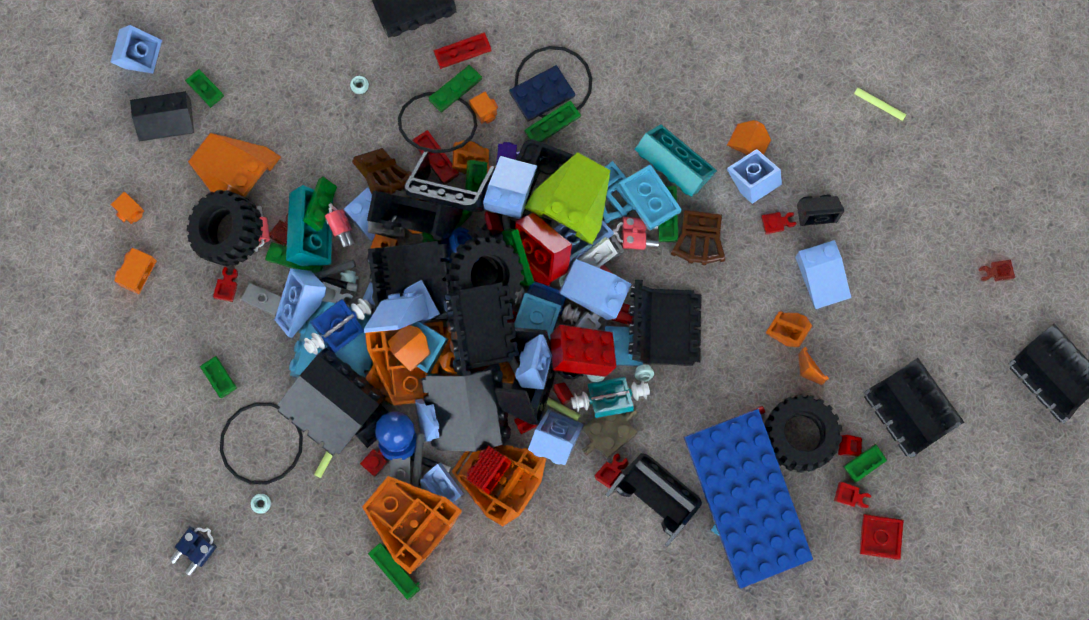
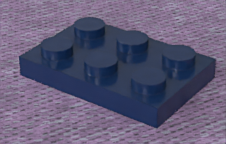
(542, 93)

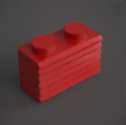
(488, 469)

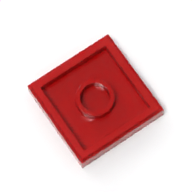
(881, 537)

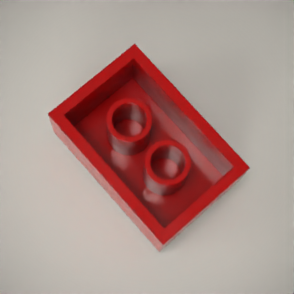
(544, 247)
(583, 350)

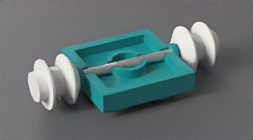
(610, 397)

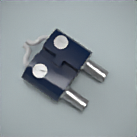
(195, 547)

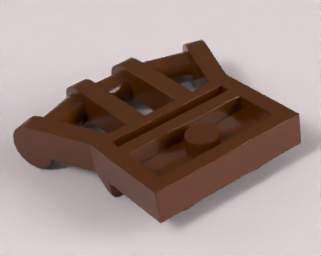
(373, 166)
(702, 226)

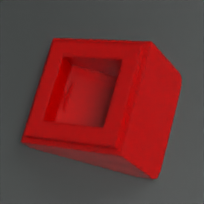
(493, 223)
(562, 392)
(850, 446)

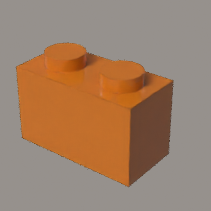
(135, 270)

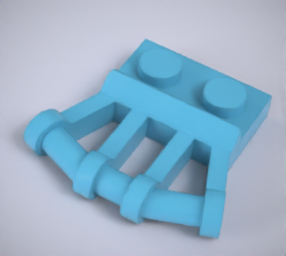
(615, 177)

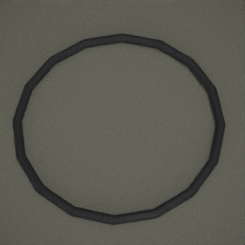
(567, 50)
(438, 150)
(242, 478)

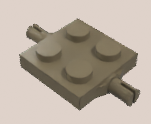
(609, 433)

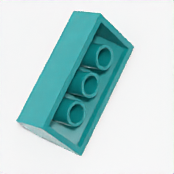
(675, 160)
(304, 243)

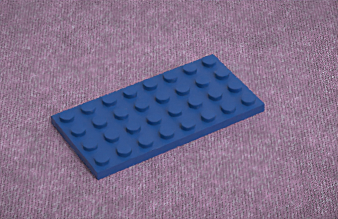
(748, 498)

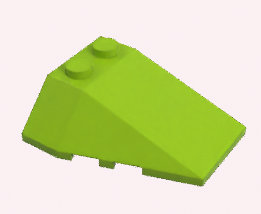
(574, 196)

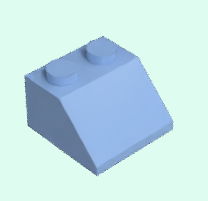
(136, 50)
(755, 176)
(358, 211)
(534, 364)

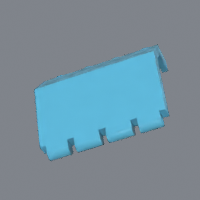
(353, 353)

